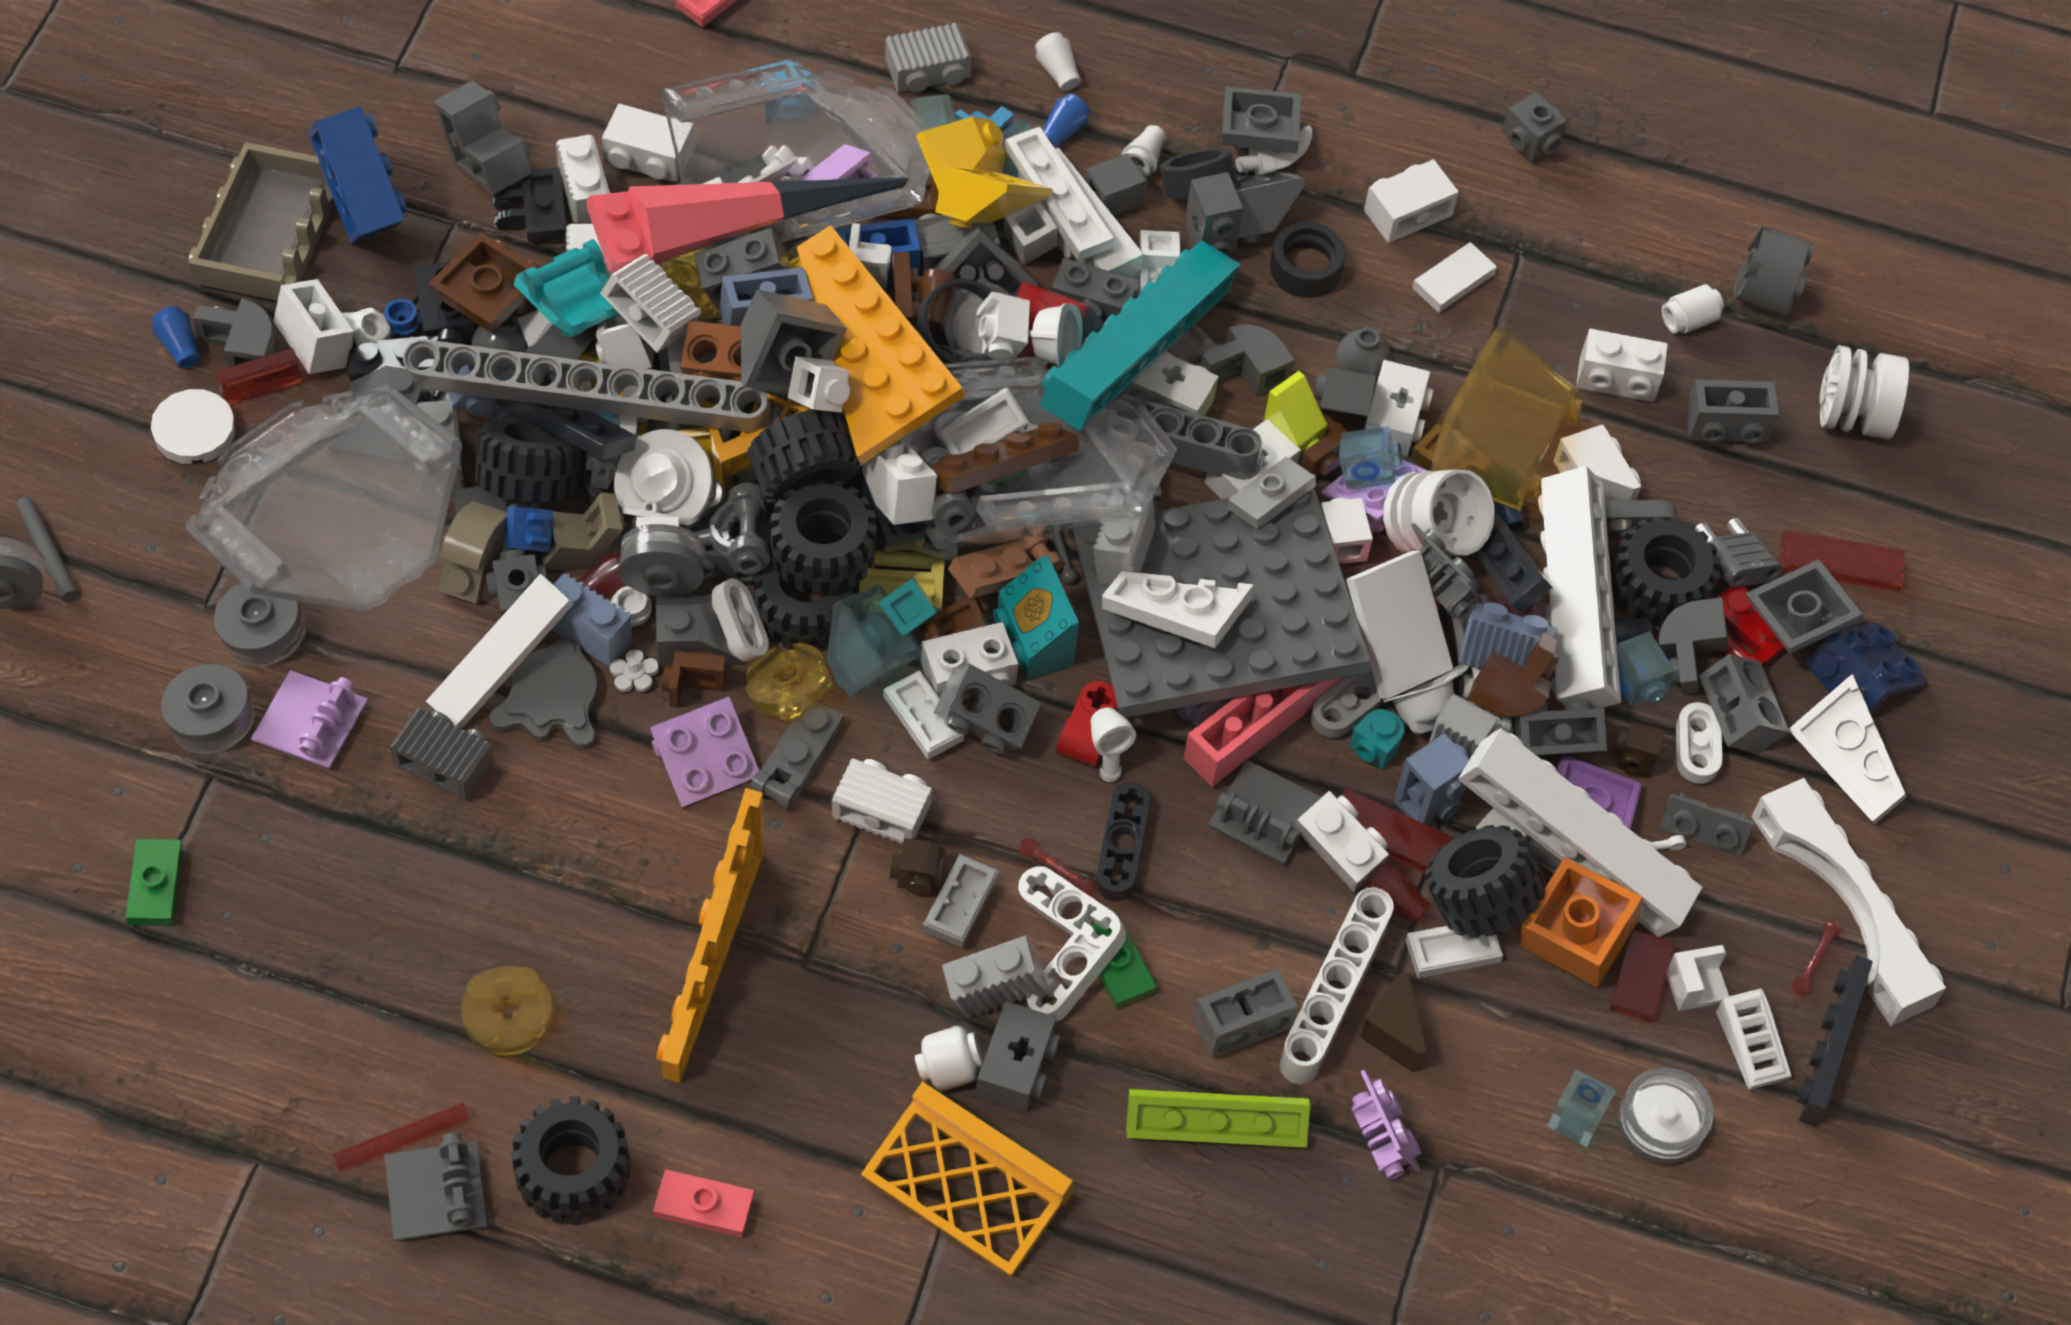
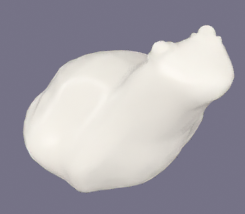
(368, 326)

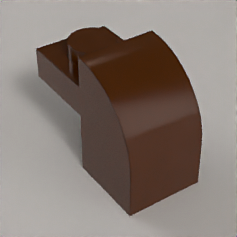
(1514, 688)

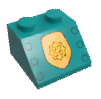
(1038, 620)

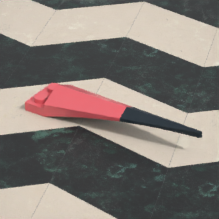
(684, 218)

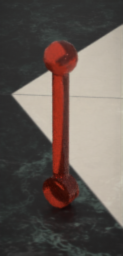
(1029, 848)
(1802, 985)

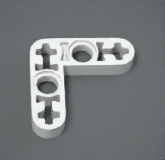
(1083, 940)

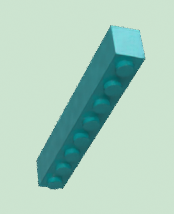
(1137, 335)

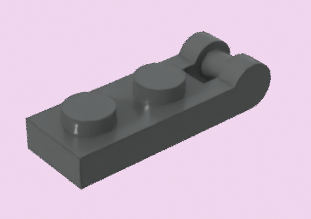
(798, 754)

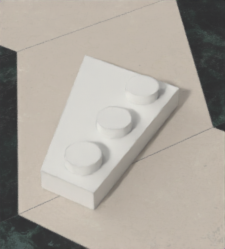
(1850, 749)

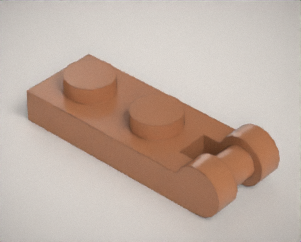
(997, 566)

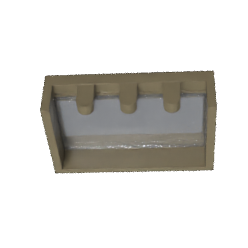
(263, 223)

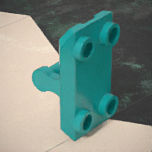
(570, 289)

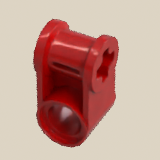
(1076, 735)

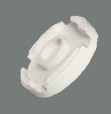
(193, 426)

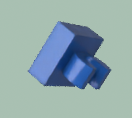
(529, 529)

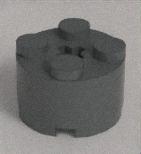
(1773, 271)

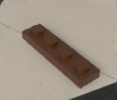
(1004, 457)

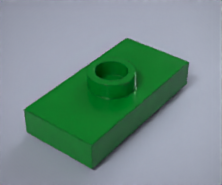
(154, 882)
(1126, 974)

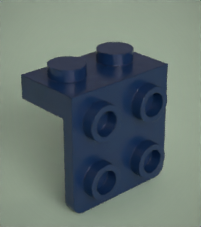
(1872, 658)

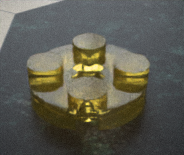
(806, 683)
(504, 985)

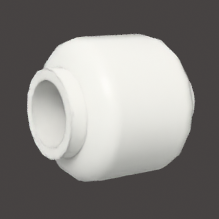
(950, 1058)

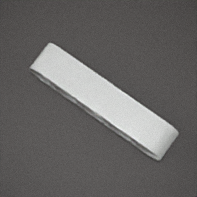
(1331, 1002)

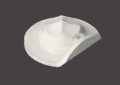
(664, 477)

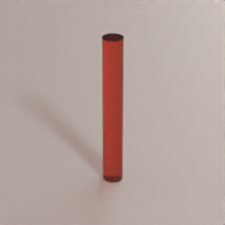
(400, 1136)

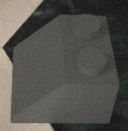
(780, 329)

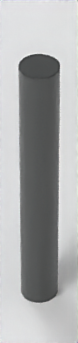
(46, 546)

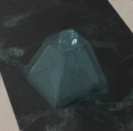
(866, 642)

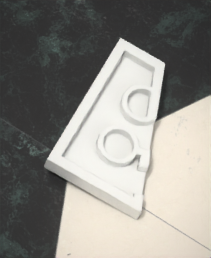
(1188, 610)

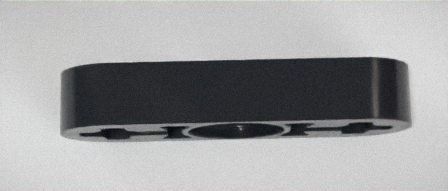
(1110, 853)

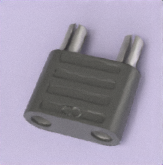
(1743, 556)

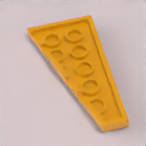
(892, 370)
(720, 921)

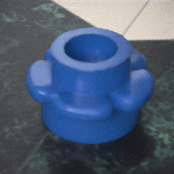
(402, 309)

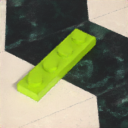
(1217, 1118)

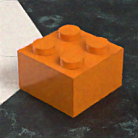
(1581, 922)

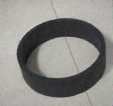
(922, 315)

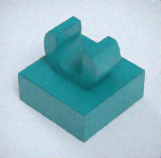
(908, 606)

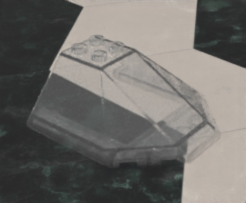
(813, 114)
(1107, 480)
(331, 500)

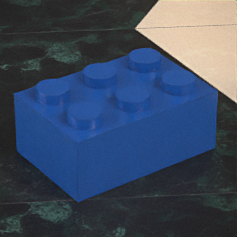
(357, 174)

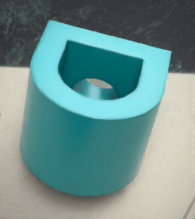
(1378, 737)

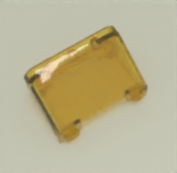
(1506, 419)

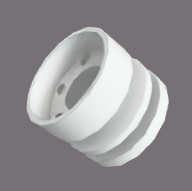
(1872, 393)
(1448, 502)

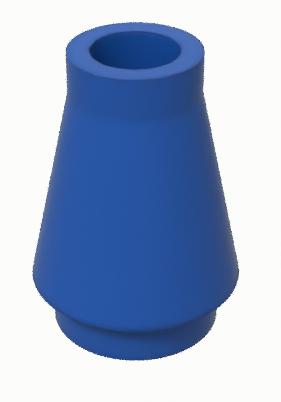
(1066, 119)
(176, 334)

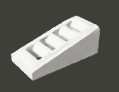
(1761, 1016)

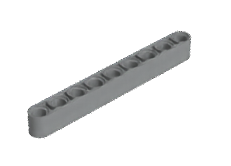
(573, 373)

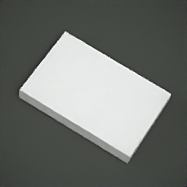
(1400, 624)

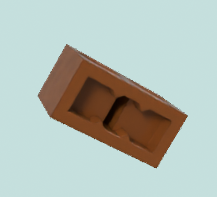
(717, 339)

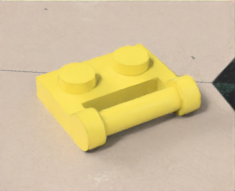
(892, 579)

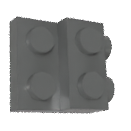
(1260, 119)

